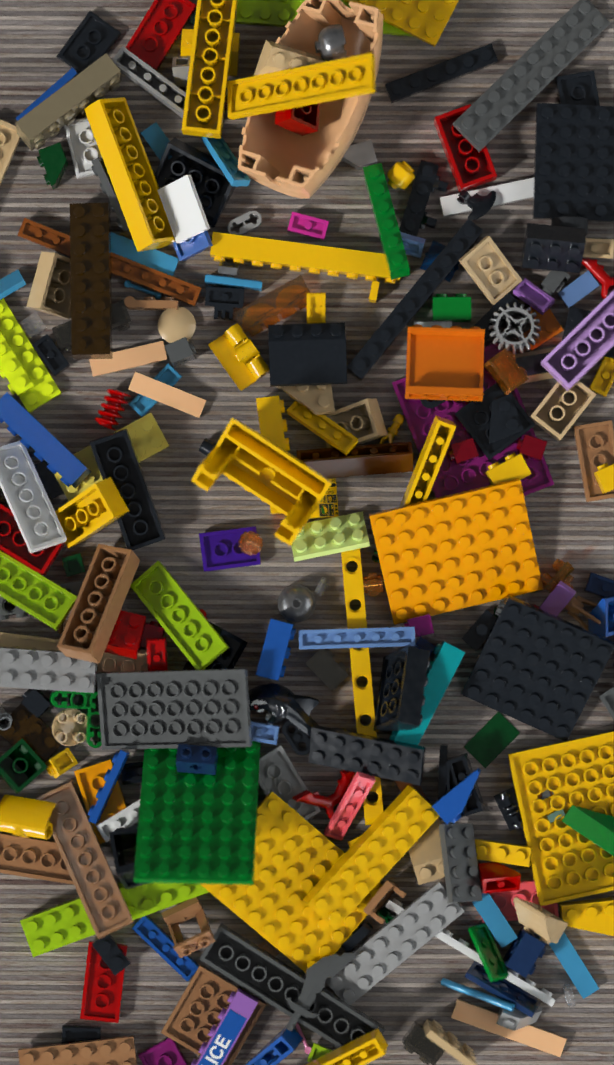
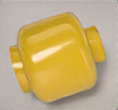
(400, 175)

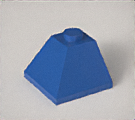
(605, 613)

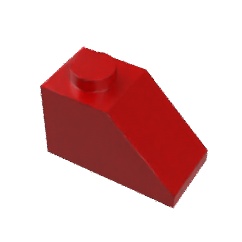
(498, 878)

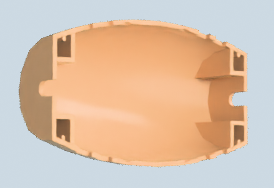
(303, 163)

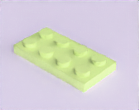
(331, 536)

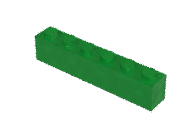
(386, 221)

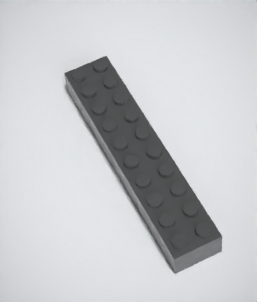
(275, 981)

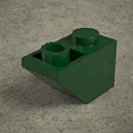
(54, 162)

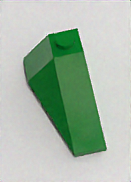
(593, 826)

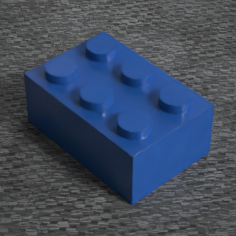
(275, 649)

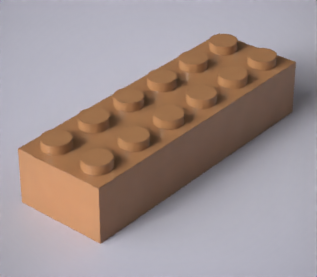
(98, 603)

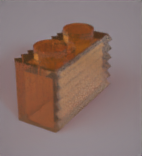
(506, 371)

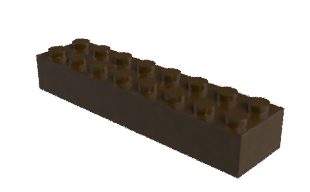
(91, 281)

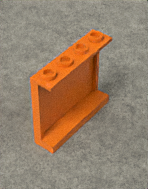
(445, 363)

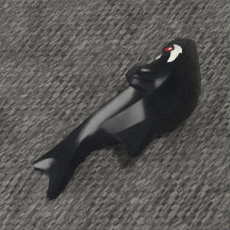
(283, 704)

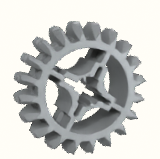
(520, 323)

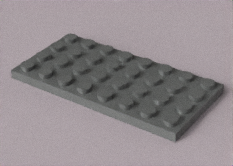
(174, 708)

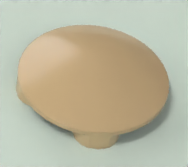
(176, 324)
(69, 727)

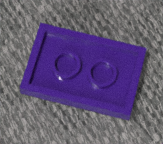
(221, 550)

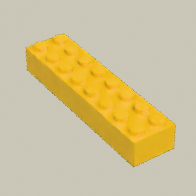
(209, 68)
(130, 173)
(371, 857)

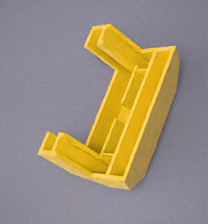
(267, 473)

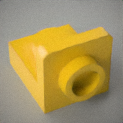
(60, 763)

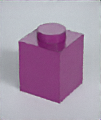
(422, 625)

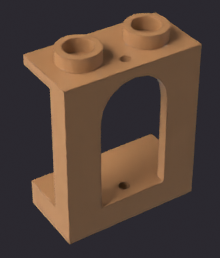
(182, 913)

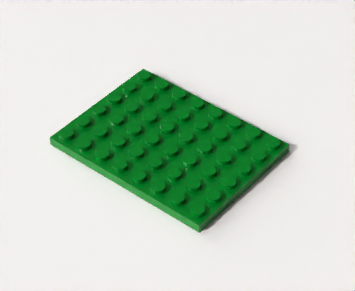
(198, 824)

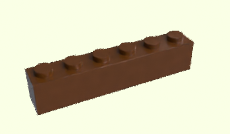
(361, 460)

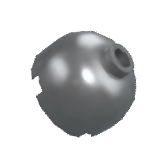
(331, 43)
(296, 603)

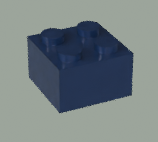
(524, 953)

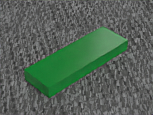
(488, 952)

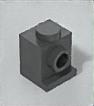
(554, 281)

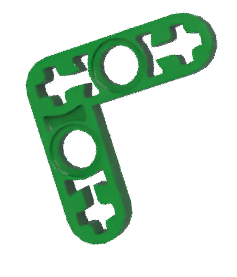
(86, 704)

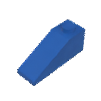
(453, 803)
(277, 1049)

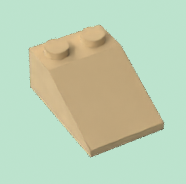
(361, 420)
(427, 856)
(539, 921)

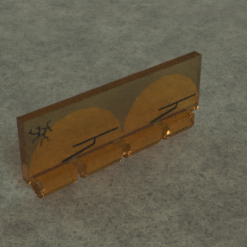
(270, 305)

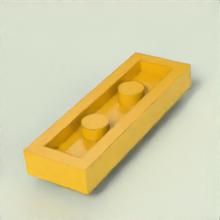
(503, 852)

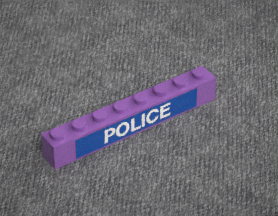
(228, 1029)

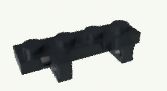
(424, 184)

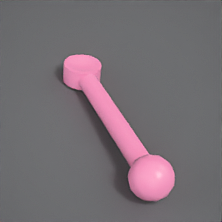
(307, 1048)

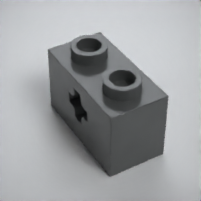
(181, 351)

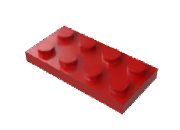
(160, 30)
(101, 988)

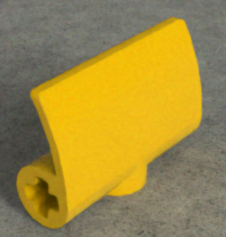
(239, 357)
(26, 817)

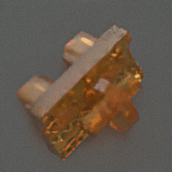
(563, 571)

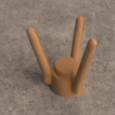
(575, 606)

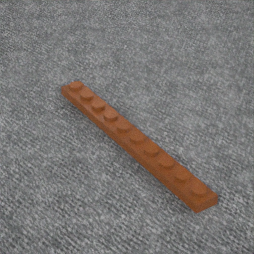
(120, 265)

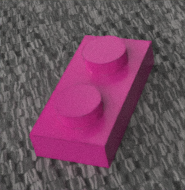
(308, 226)

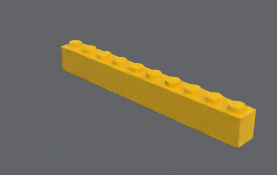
(300, 256)

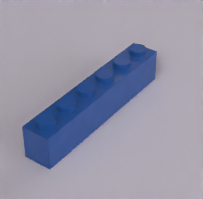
(42, 441)

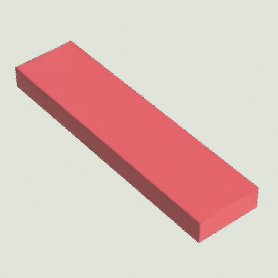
(349, 806)

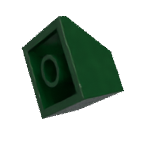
(20, 766)

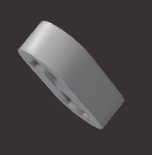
(242, 220)

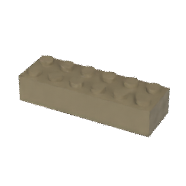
(68, 102)

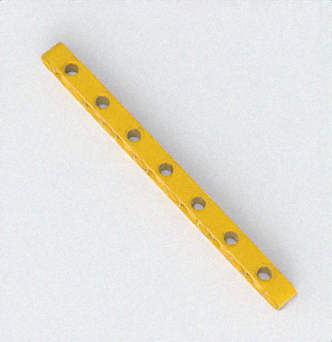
(361, 667)

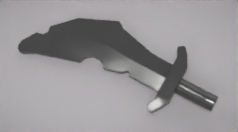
(314, 983)

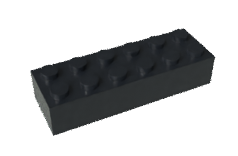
(119, 461)

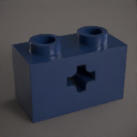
(196, 759)

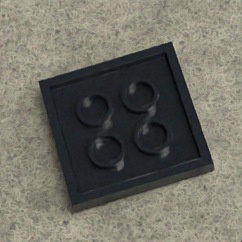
(476, 420)

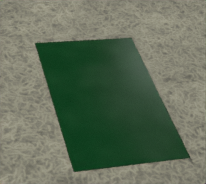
(492, 739)

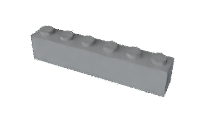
(150, 80)

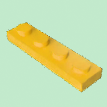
(324, 428)

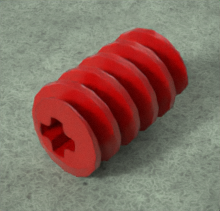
(111, 408)

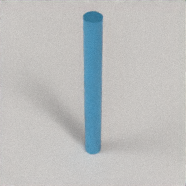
(477, 994)

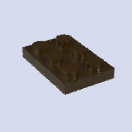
(32, 731)

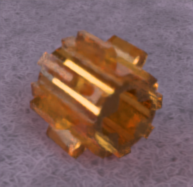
(250, 543)
(372, 584)

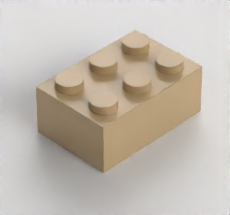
(561, 408)

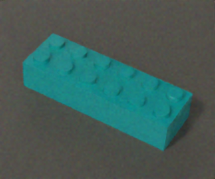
(439, 676)

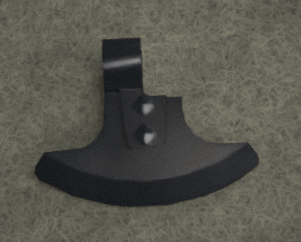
(479, 204)

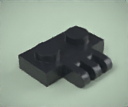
(224, 300)

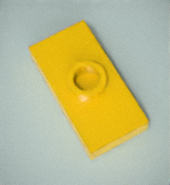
(315, 307)

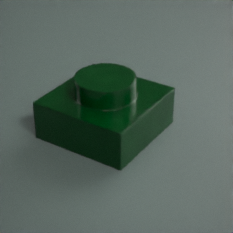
(73, 565)

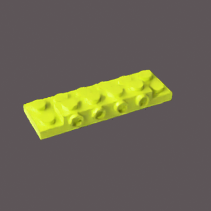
(22, 364)

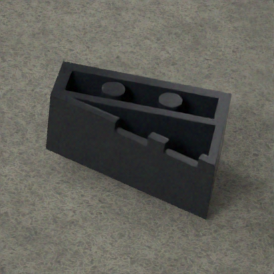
(457, 770)

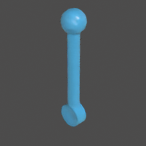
(128, 284)

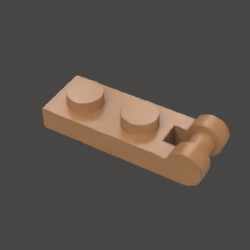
(150, 303)

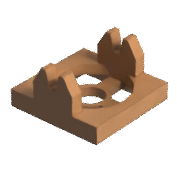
(380, 899)

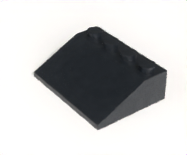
(207, 176)
(307, 354)
(402, 690)

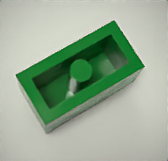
(451, 308)

